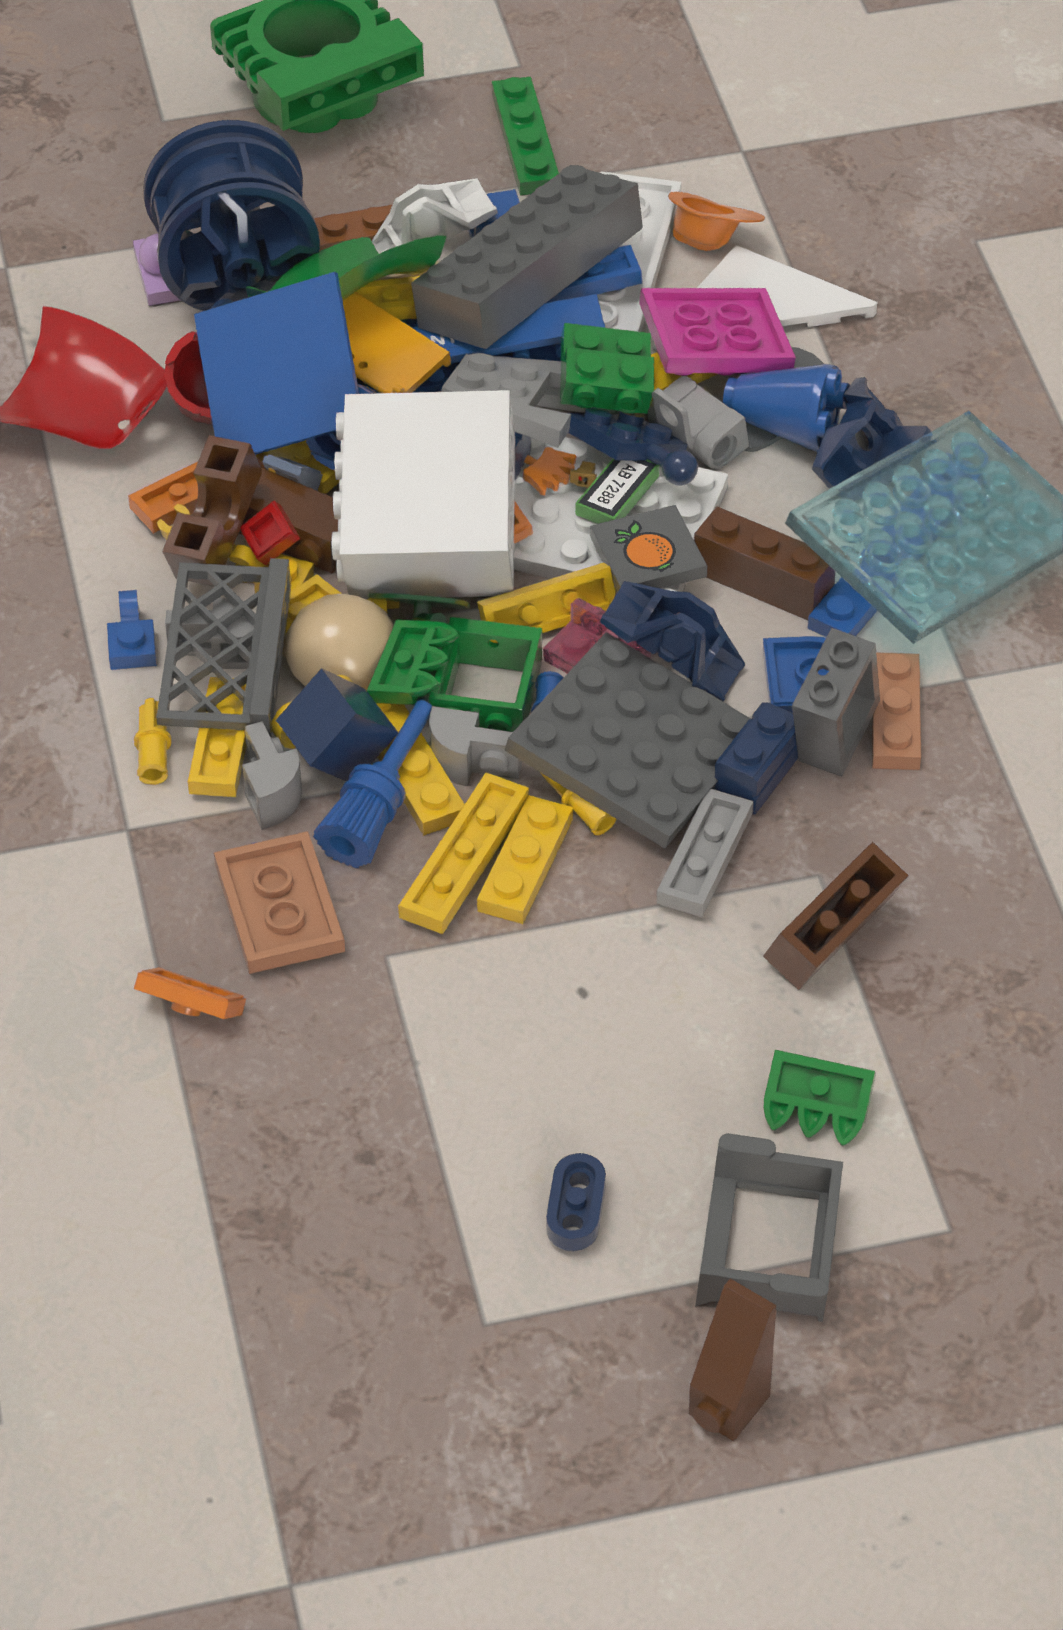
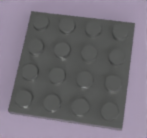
(629, 738)

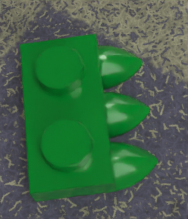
(407, 660)
(818, 1091)

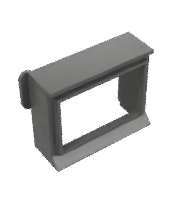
(756, 1165)

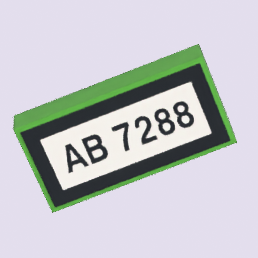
(616, 490)

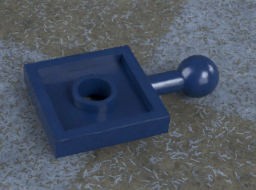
(632, 438)

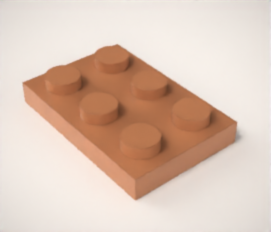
(279, 902)

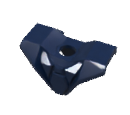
(839, 452)
(680, 631)

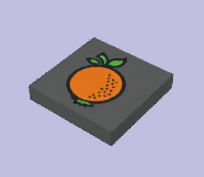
(649, 549)

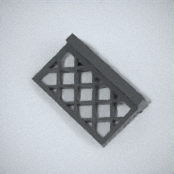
(263, 660)

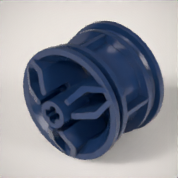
(216, 182)

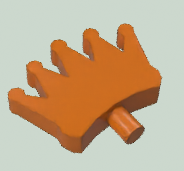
(549, 469)

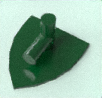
(423, 605)

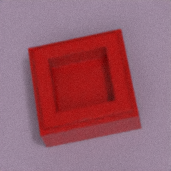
(269, 532)

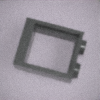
(836, 706)

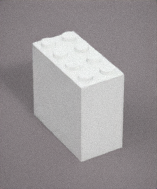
(425, 494)

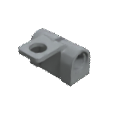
(702, 421)

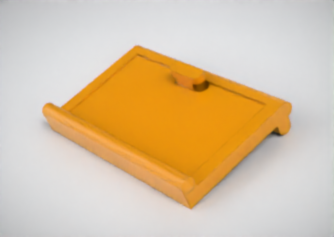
(388, 351)

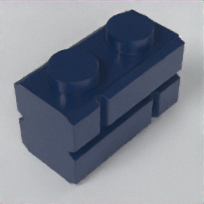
(758, 756)

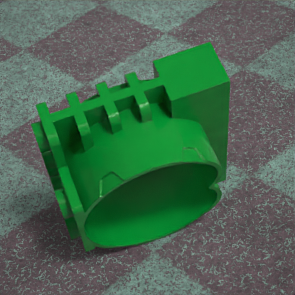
(354, 58)

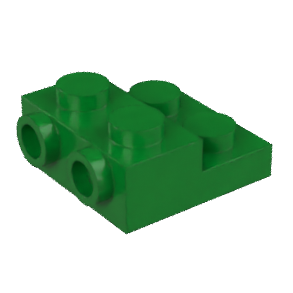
(606, 368)

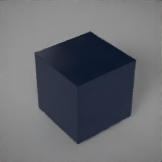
(336, 725)

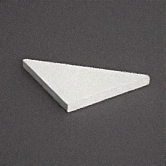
(794, 294)

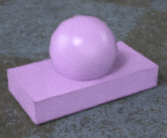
(154, 286)

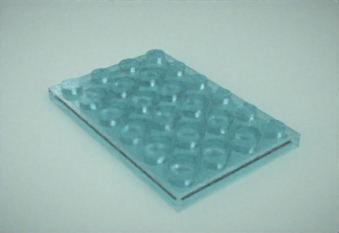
(936, 526)

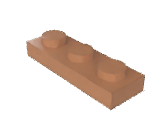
(897, 716)

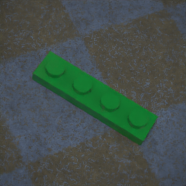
(524, 133)

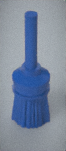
(370, 799)

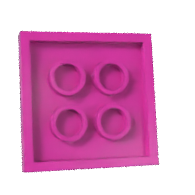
(716, 330)

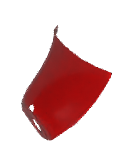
(84, 382)

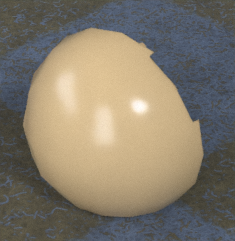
(337, 635)

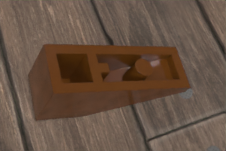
(734, 1362)

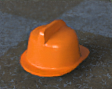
(706, 223)

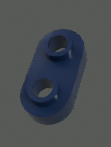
(573, 1205)

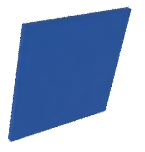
(278, 364)

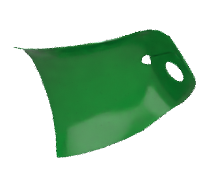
(360, 263)

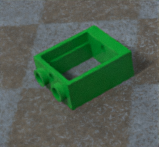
(515, 649)

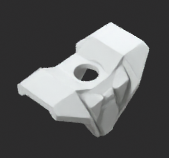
(434, 211)

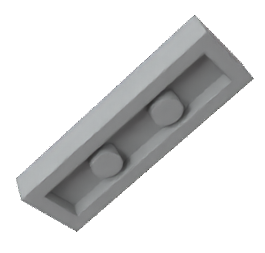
(704, 852)

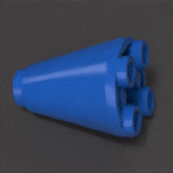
(790, 401)

